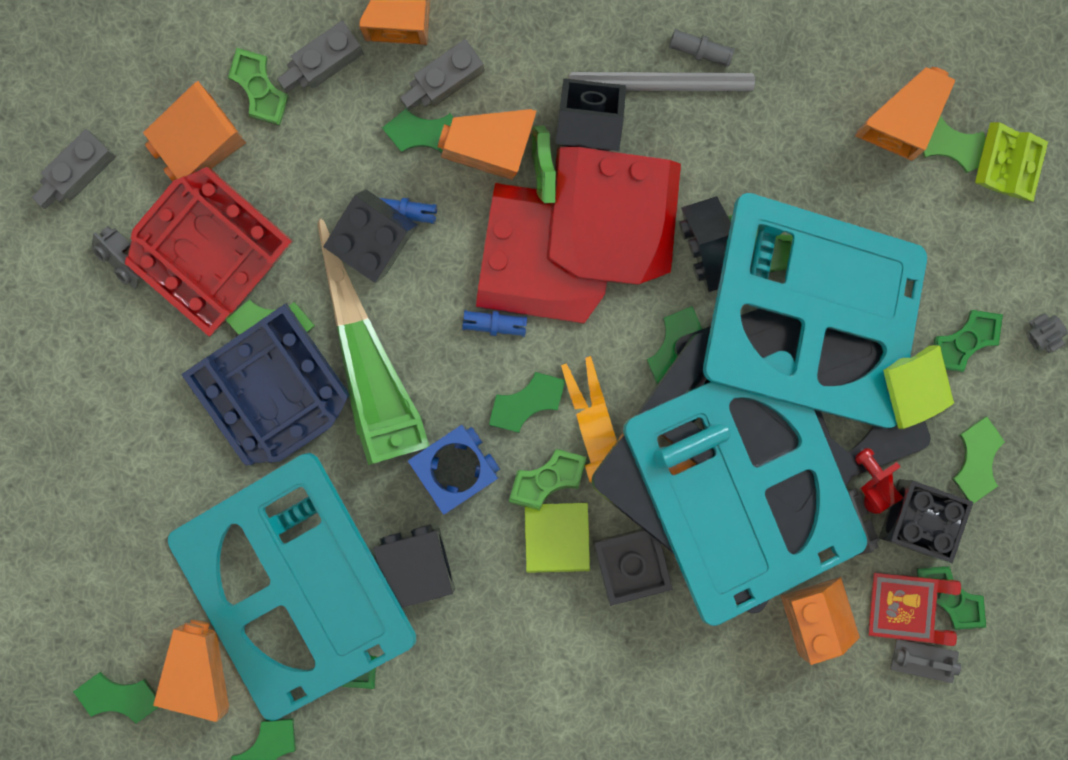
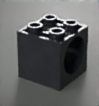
(926, 520)
(415, 565)

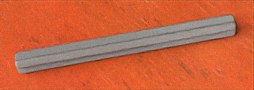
(672, 81)

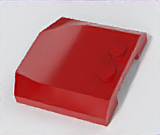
(613, 215)
(204, 248)
(515, 266)

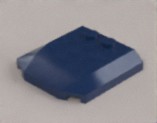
(269, 389)

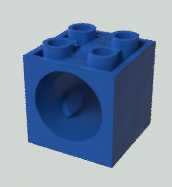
(427, 461)

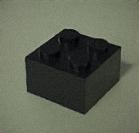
(591, 114)
(370, 235)
(632, 566)

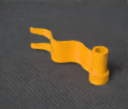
(593, 421)

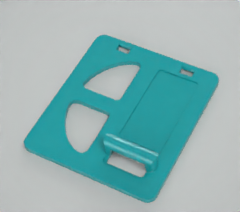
(833, 280)
(719, 507)
(319, 577)

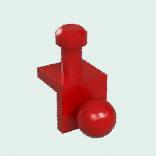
(879, 491)

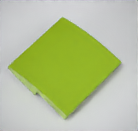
(1011, 162)
(918, 387)
(557, 538)

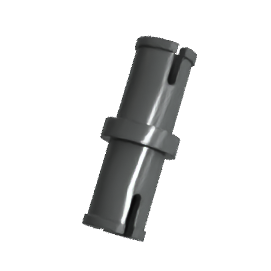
(701, 48)

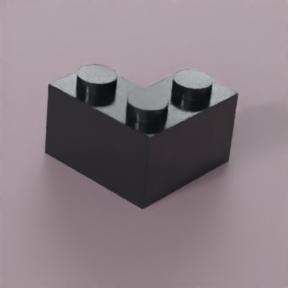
(708, 232)

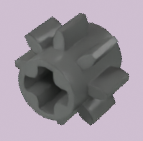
(1047, 333)

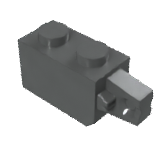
(321, 58)
(443, 76)
(73, 169)

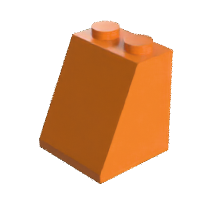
(396, 21)
(910, 116)
(192, 134)
(488, 141)
(821, 621)
(193, 674)

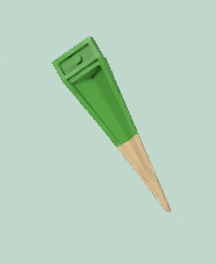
(379, 402)

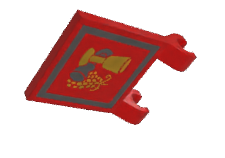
(906, 608)

